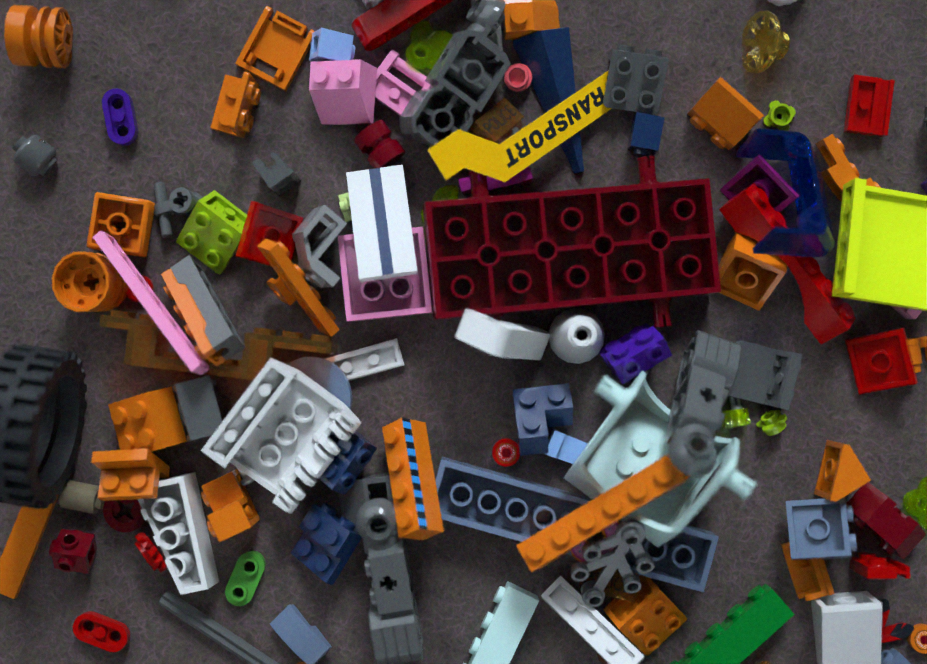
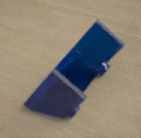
(814, 231)

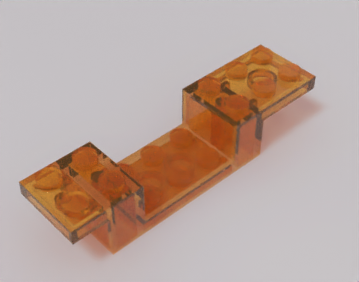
(149, 347)

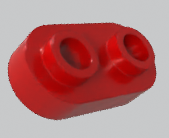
(102, 633)

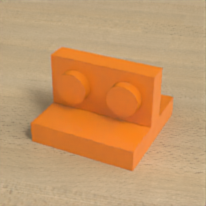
(129, 474)

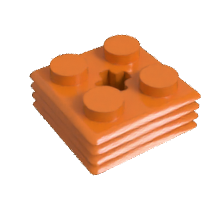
(137, 214)

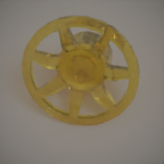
(767, 42)

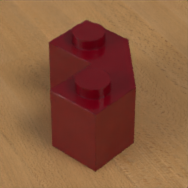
(879, 514)

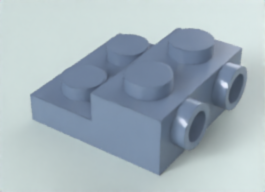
(820, 529)

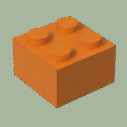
(148, 421)

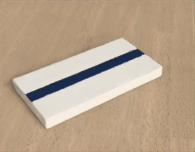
(381, 223)

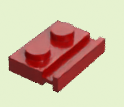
(869, 105)
(877, 567)

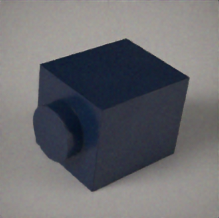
(645, 134)

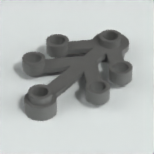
(628, 535)

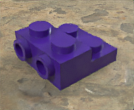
(635, 352)

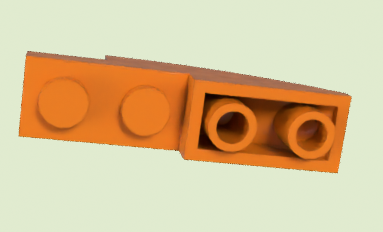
(839, 169)

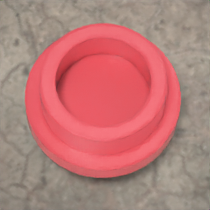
(518, 77)

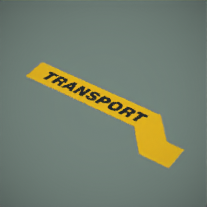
(525, 146)

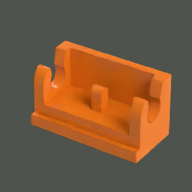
(808, 576)

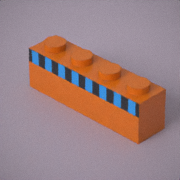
(412, 479)

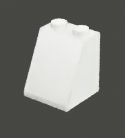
(847, 628)

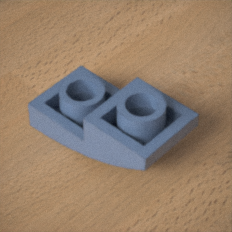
(300, 636)

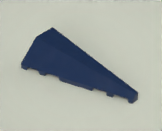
(551, 64)

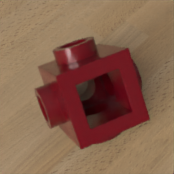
(73, 551)

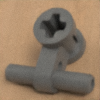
(180, 202)

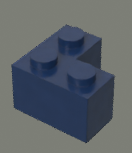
(536, 411)

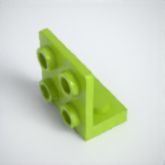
(213, 231)

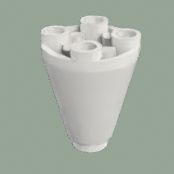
(564, 338)

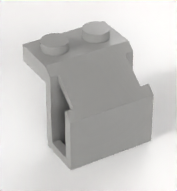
(316, 272)

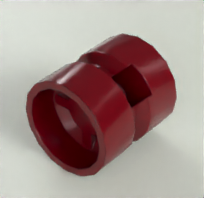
(379, 146)

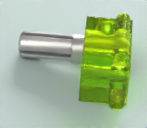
(735, 417)

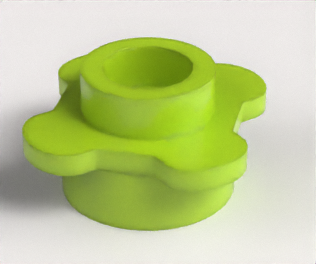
(787, 113)
(772, 422)

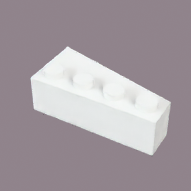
(182, 532)

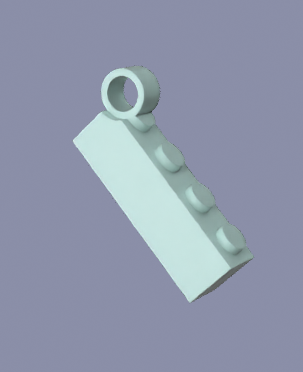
(504, 626)

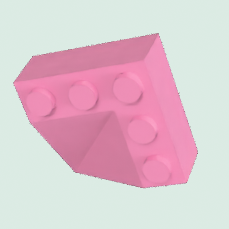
(388, 296)

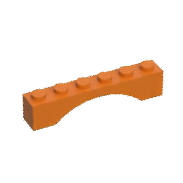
(600, 513)

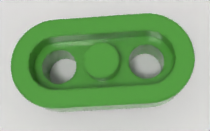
(244, 578)

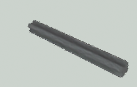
(213, 630)

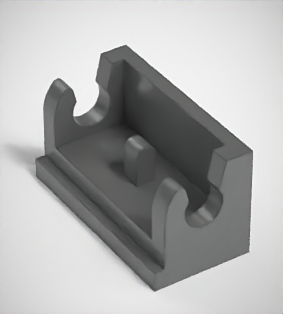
(279, 177)

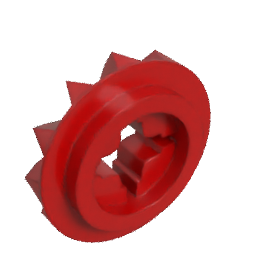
(150, 552)

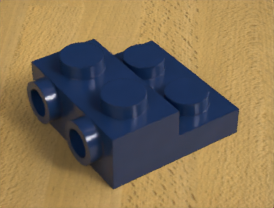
(348, 462)
(326, 542)

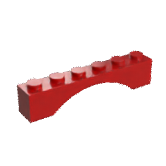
(823, 313)

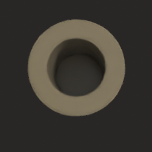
(80, 497)

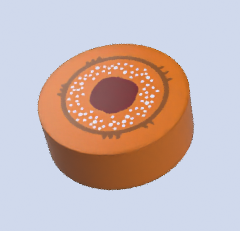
(918, 638)

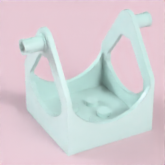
(635, 439)

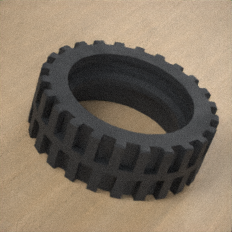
(39, 423)

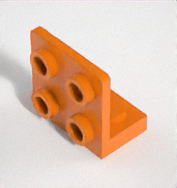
(236, 104)
(647, 619)

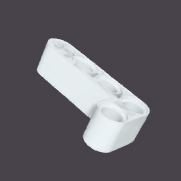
(502, 337)

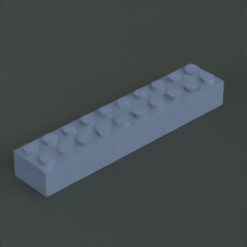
(523, 508)

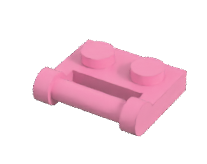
(391, 90)

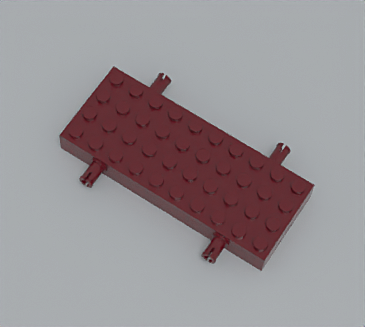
(572, 247)

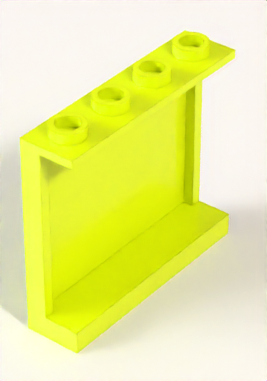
(882, 246)

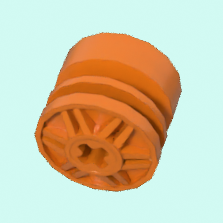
(38, 36)
(76, 278)

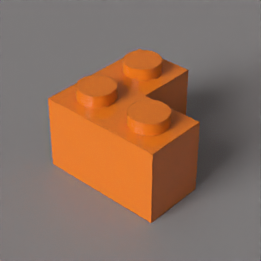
(230, 505)

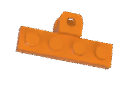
(293, 286)

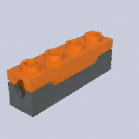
(202, 311)

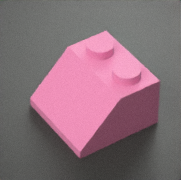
(343, 91)

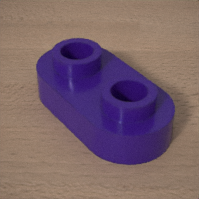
(119, 118)

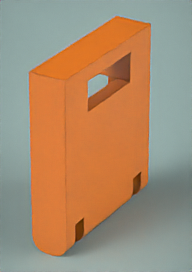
(277, 44)

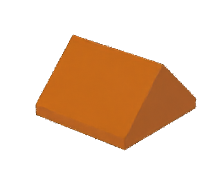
(839, 472)

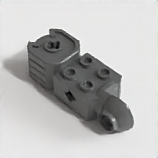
(459, 80)
(695, 412)
(393, 605)

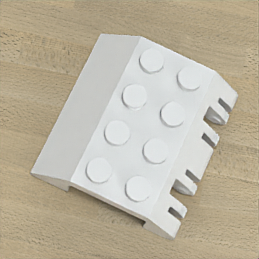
(282, 432)

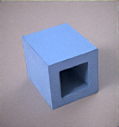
(331, 46)

